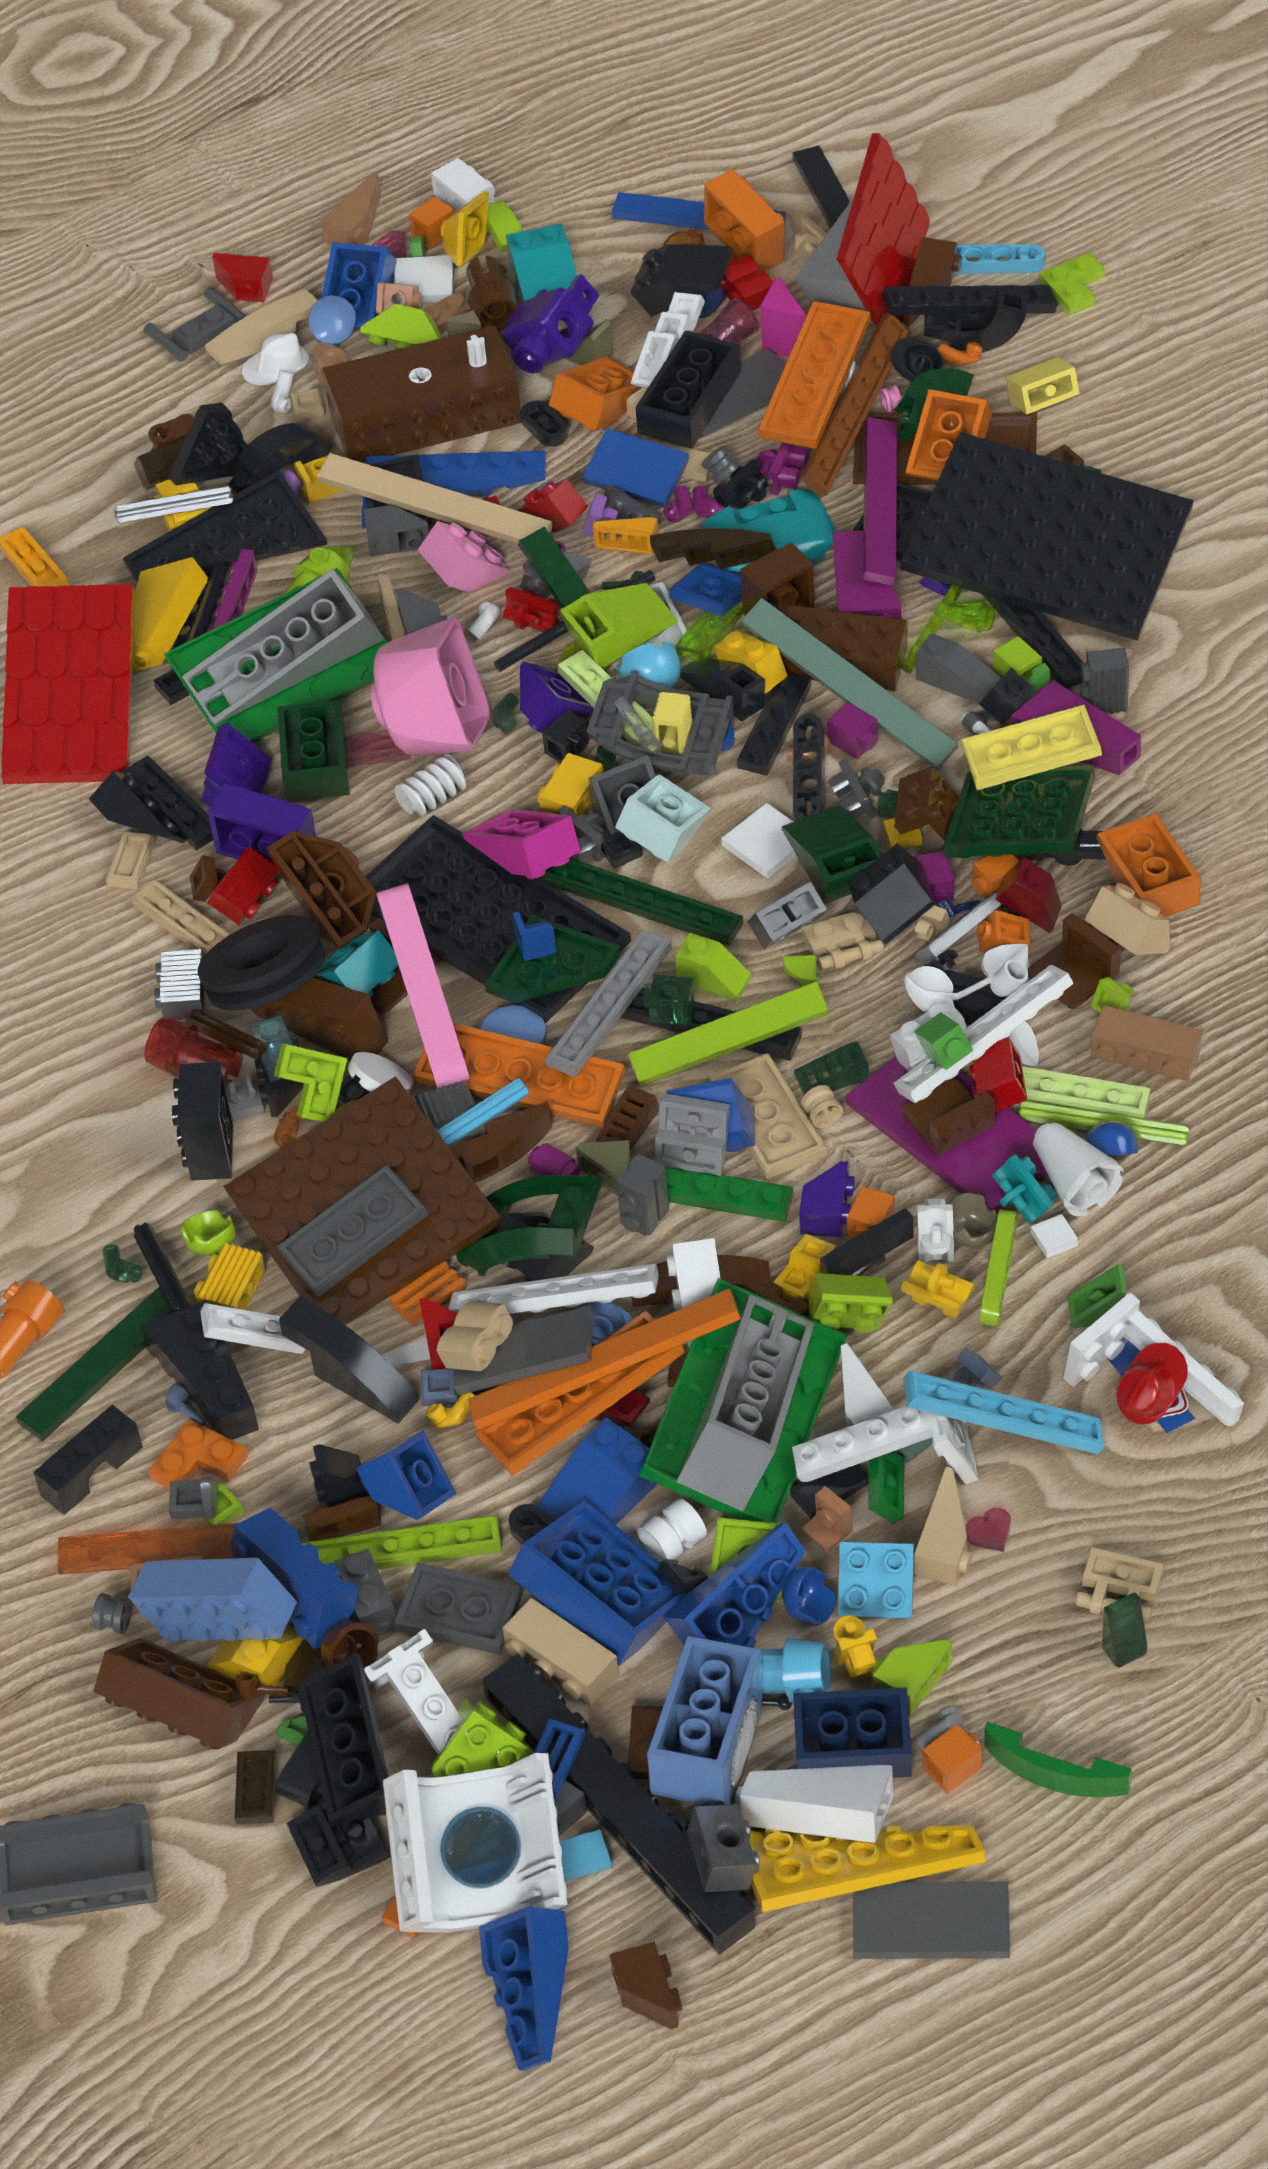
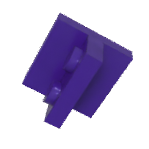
(234, 762)

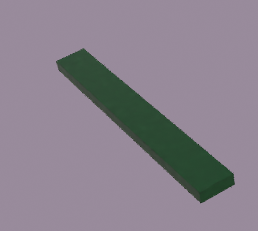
(645, 900)

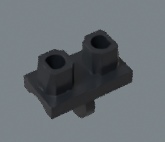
(745, 486)

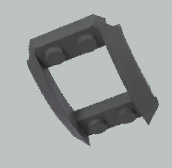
(705, 739)

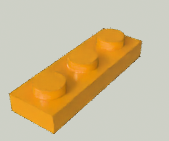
(31, 559)

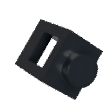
(565, 736)

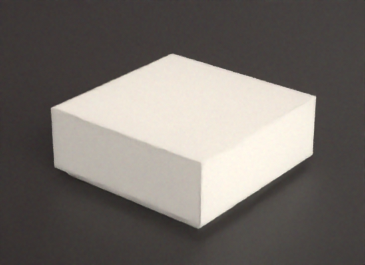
(1054, 1236)

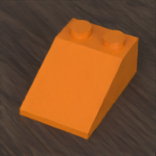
(593, 392)
(939, 427)
(1151, 864)

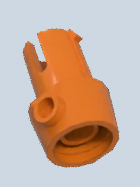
(25, 1319)

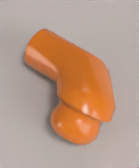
(961, 357)

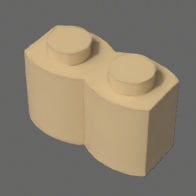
(474, 1336)

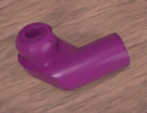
(682, 506)
(704, 506)

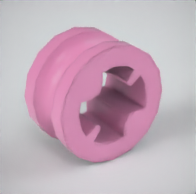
(889, 398)

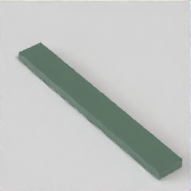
(850, 684)

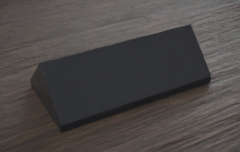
(345, 1741)

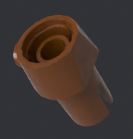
(490, 294)

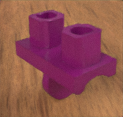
(779, 466)

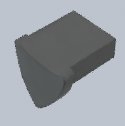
(193, 1498)

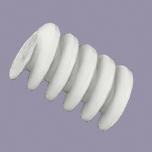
(430, 784)

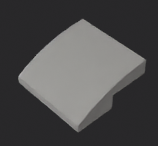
(692, 1134)

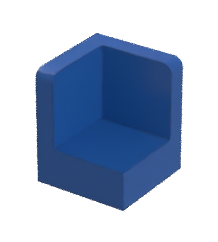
(534, 939)

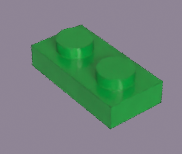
(886, 1486)

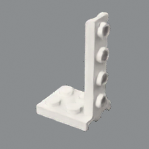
(1124, 1323)
(885, 1435)
(417, 1689)

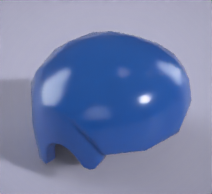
(1112, 1138)
(808, 1597)

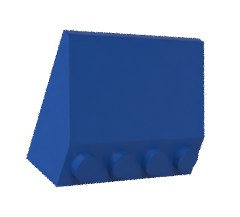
(596, 1580)

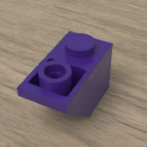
(824, 1202)

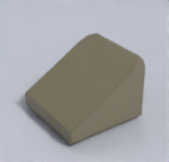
(463, 323)

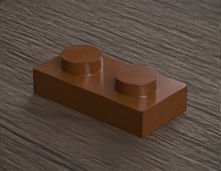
(342, 1519)
(642, 1728)

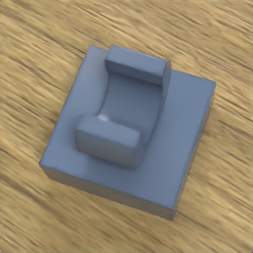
(976, 1368)

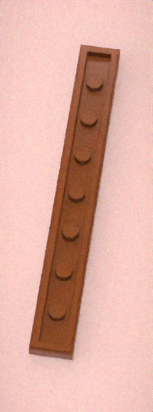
(853, 406)

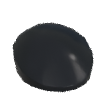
(914, 357)

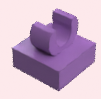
(597, 513)

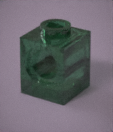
(670, 999)

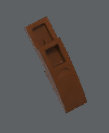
(504, 1141)

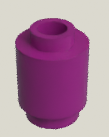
(551, 1161)

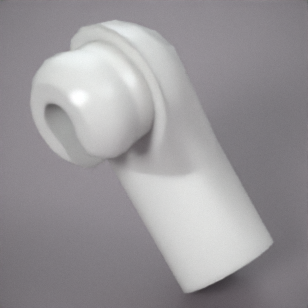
(280, 400)

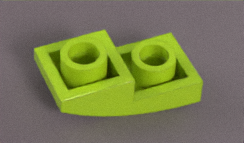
(501, 223)

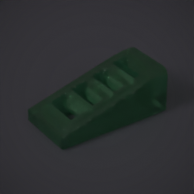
(838, 1058)
(1124, 1630)

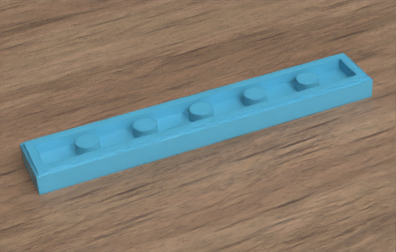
(1003, 1412)

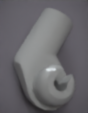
(948, 1718)

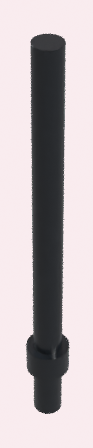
(555, 631)

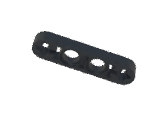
(812, 770)

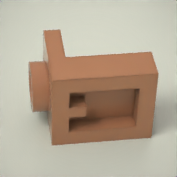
(831, 1520)

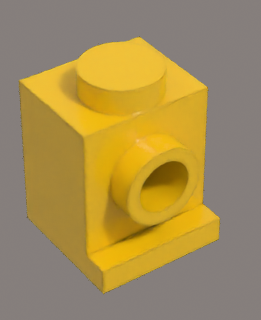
(307, 475)

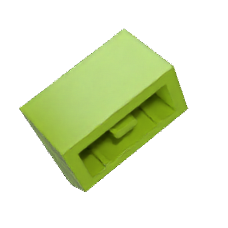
(849, 1301)

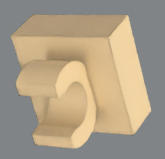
(932, 920)

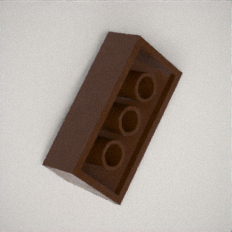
(175, 1692)

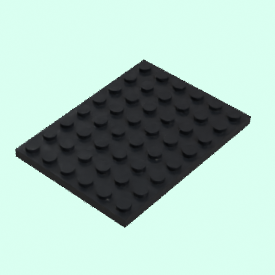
(1047, 535)

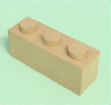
(560, 1652)

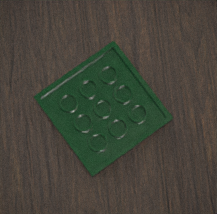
(1021, 815)

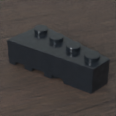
(202, 1369)

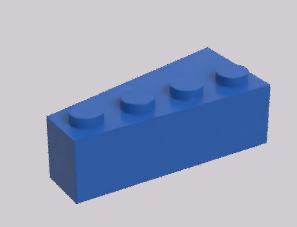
(316, 1587)

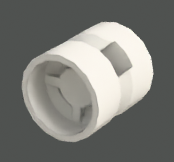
(676, 1529)

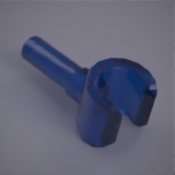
(954, 910)

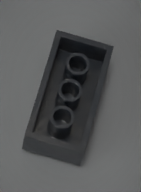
(688, 389)

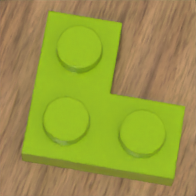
(1069, 282)
(321, 1079)

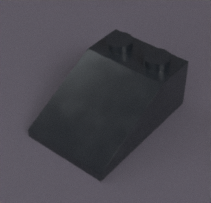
(680, 270)

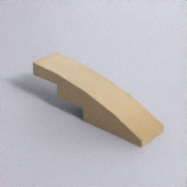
(248, 334)

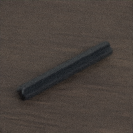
(161, 1267)

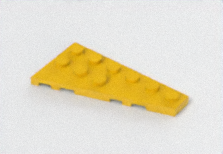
(815, 1867)

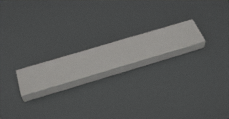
(608, 1003)

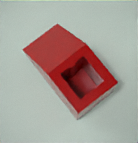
(555, 503)

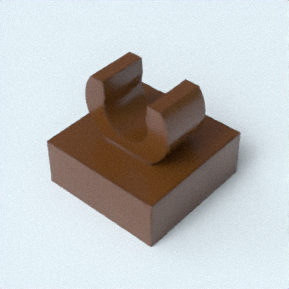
(205, 878)

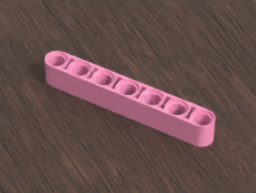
(423, 986)

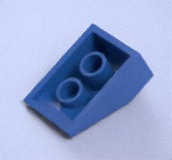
(355, 275)
(602, 1473)

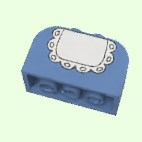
(707, 1723)

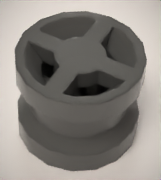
(720, 464)
(112, 1613)

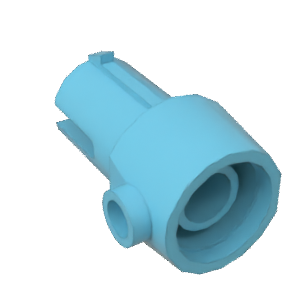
(796, 1668)

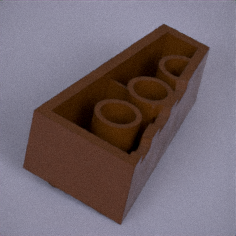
(329, 1017)

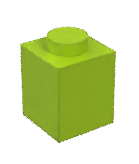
(1015, 655)

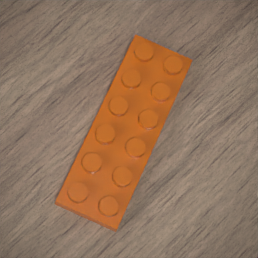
(814, 375)
(500, 1059)
(533, 1432)

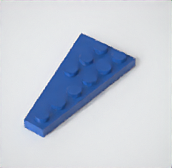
(476, 471)

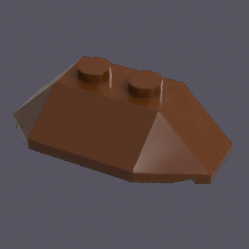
(325, 885)

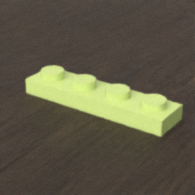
(587, 680)
(1085, 1093)

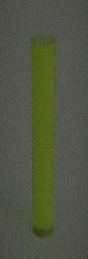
(932, 626)

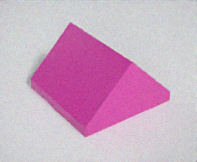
(780, 319)

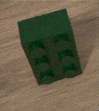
(313, 751)

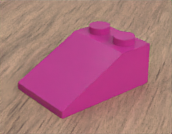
(526, 841)

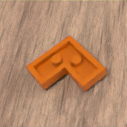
(195, 1448)

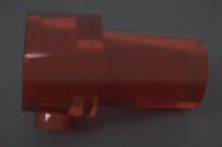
(179, 1043)

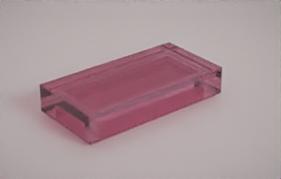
(372, 749)

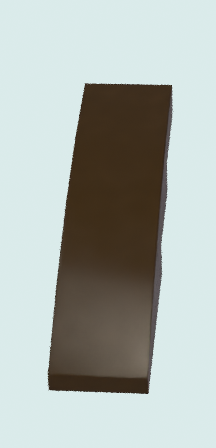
(724, 546)

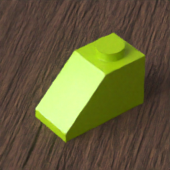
(711, 967)
(914, 1668)

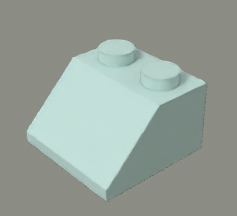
(662, 817)

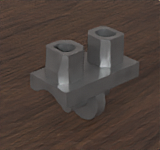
(868, 782)
(589, 834)

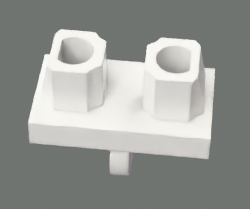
(935, 1231)

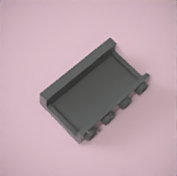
(76, 1864)

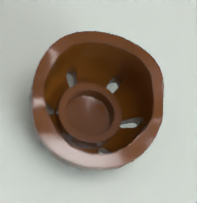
(342, 1643)

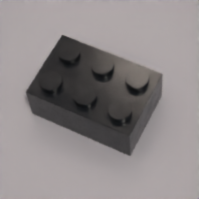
(203, 1121)

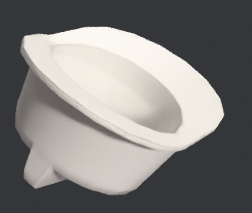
(276, 354)

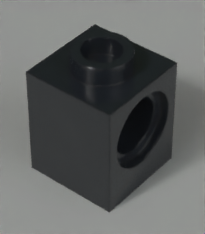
(1006, 696)

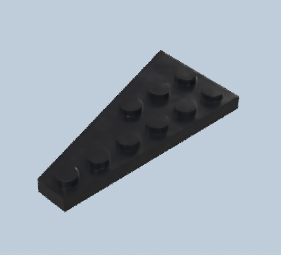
(260, 519)

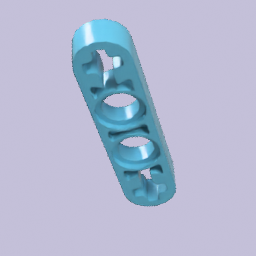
(988, 257)

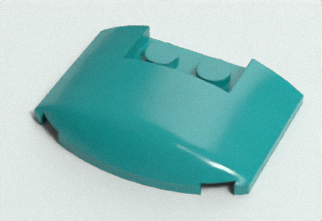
(788, 519)

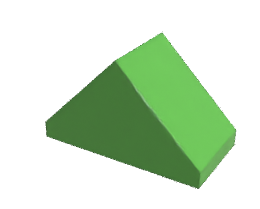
(1097, 1297)

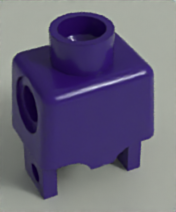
(534, 328)

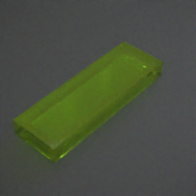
(706, 633)

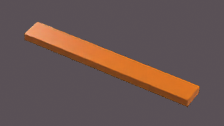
(606, 1359)

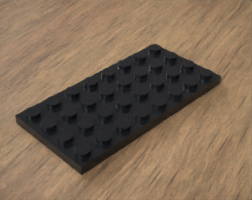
(470, 901)

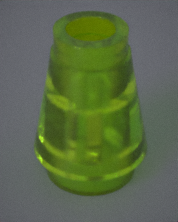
(974, 616)

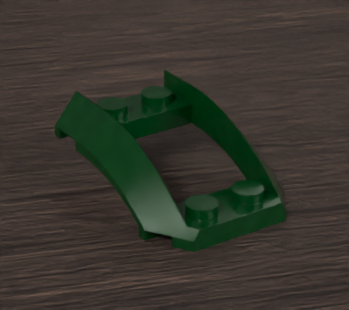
(561, 1235)

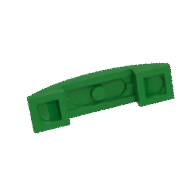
(1102, 1780)

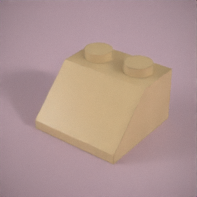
(1130, 921)

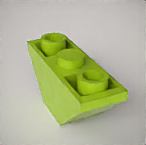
(401, 326)

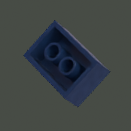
(853, 1729)

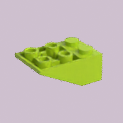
(616, 621)

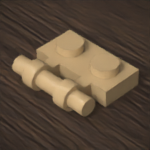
(840, 933)
(1118, 1575)

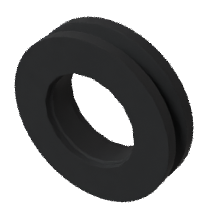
(296, 960)

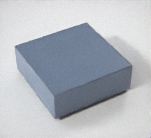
(438, 1387)

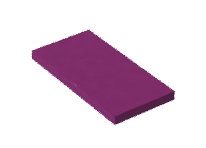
(965, 1167)

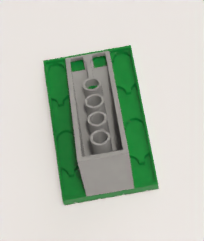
(283, 653)
(743, 1407)

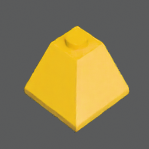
(466, 230)
(261, 1657)

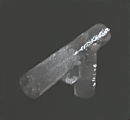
(639, 728)

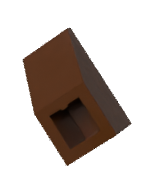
(643, 1984)

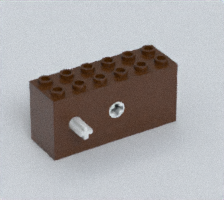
(422, 395)

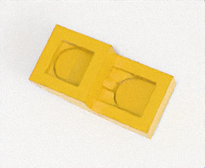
(802, 1266)

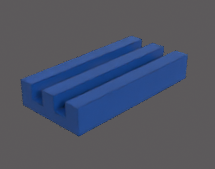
(570, 1754)

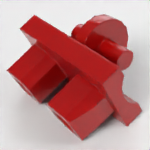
(529, 610)

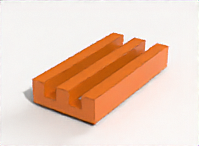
(425, 1287)

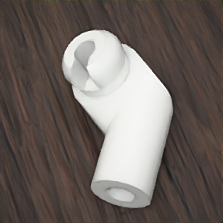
(488, 615)

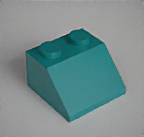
(360, 964)

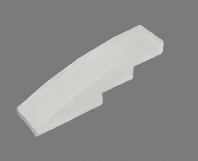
(659, 344)

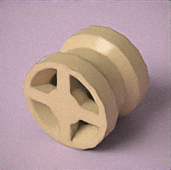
(821, 1106)

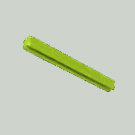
(1087, 1119)

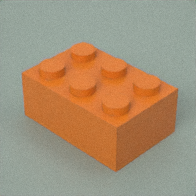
(744, 220)

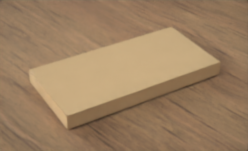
(781, 1126)

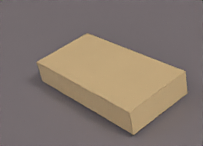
(130, 860)

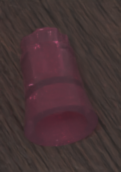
(733, 323)

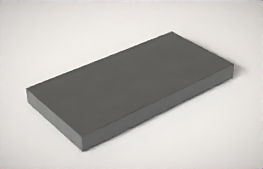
(750, 390)
(352, 1231)
(534, 1350)
(932, 1920)

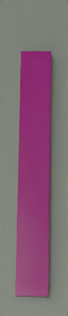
(880, 501)

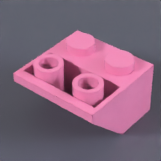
(462, 557)

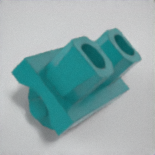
(1022, 1189)

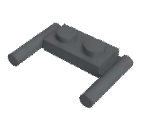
(200, 329)

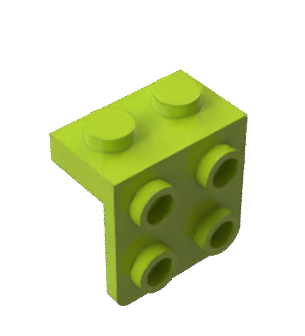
(480, 1743)

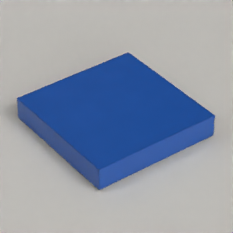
(708, 589)

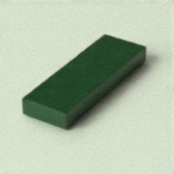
(553, 567)

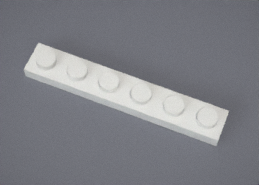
(987, 1030)
(566, 1290)

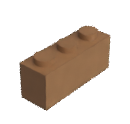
(1146, 1043)

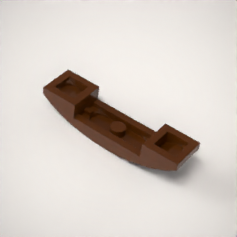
(732, 1268)

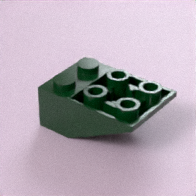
(831, 850)

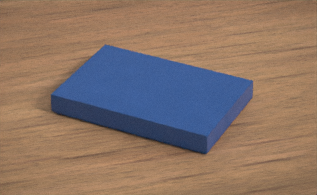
(637, 466)

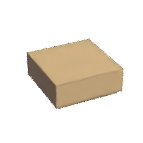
(307, 404)

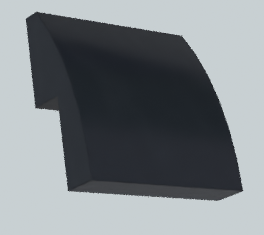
(337, 1848)

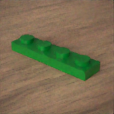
(729, 1194)

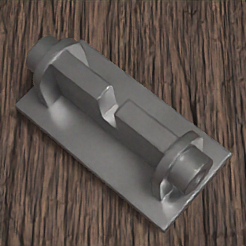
(627, 506)

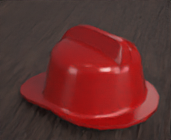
(1151, 1383)

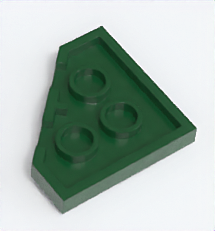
(576, 961)

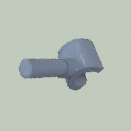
(176, 1401)

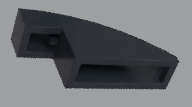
(347, 1360)

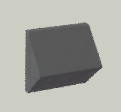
(613, 788)

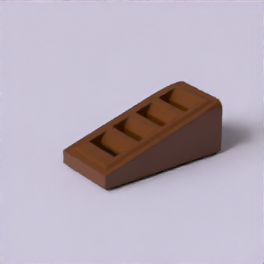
(632, 1102)

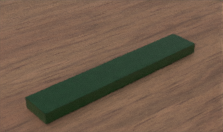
(92, 1370)

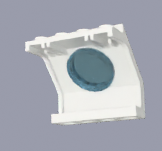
(474, 1845)

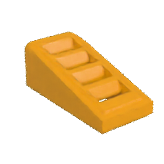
(634, 534)

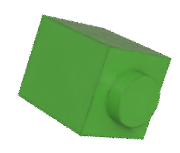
(943, 1041)

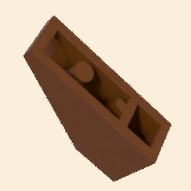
(934, 266)

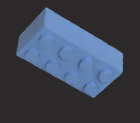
(212, 1599)

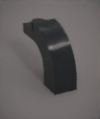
(987, 328)
(277, 449)

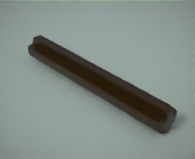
(227, 1034)

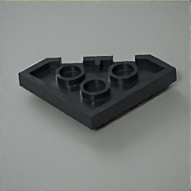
(209, 447)

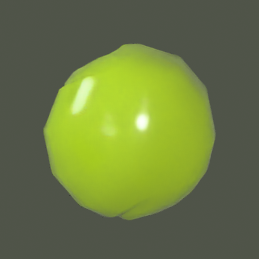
(207, 1232)

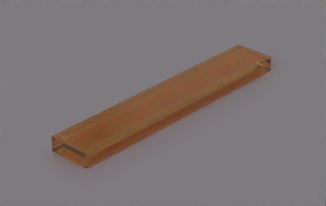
(123, 1549)

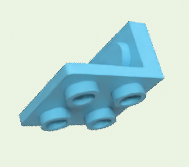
(875, 1579)

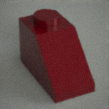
(1031, 894)

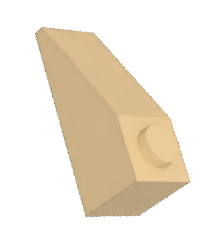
(943, 1542)

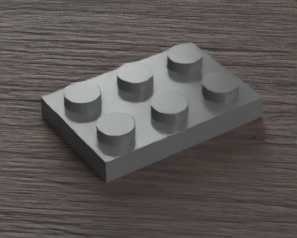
(458, 1607)

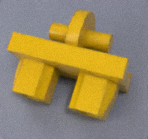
(938, 1288)
(854, 1647)

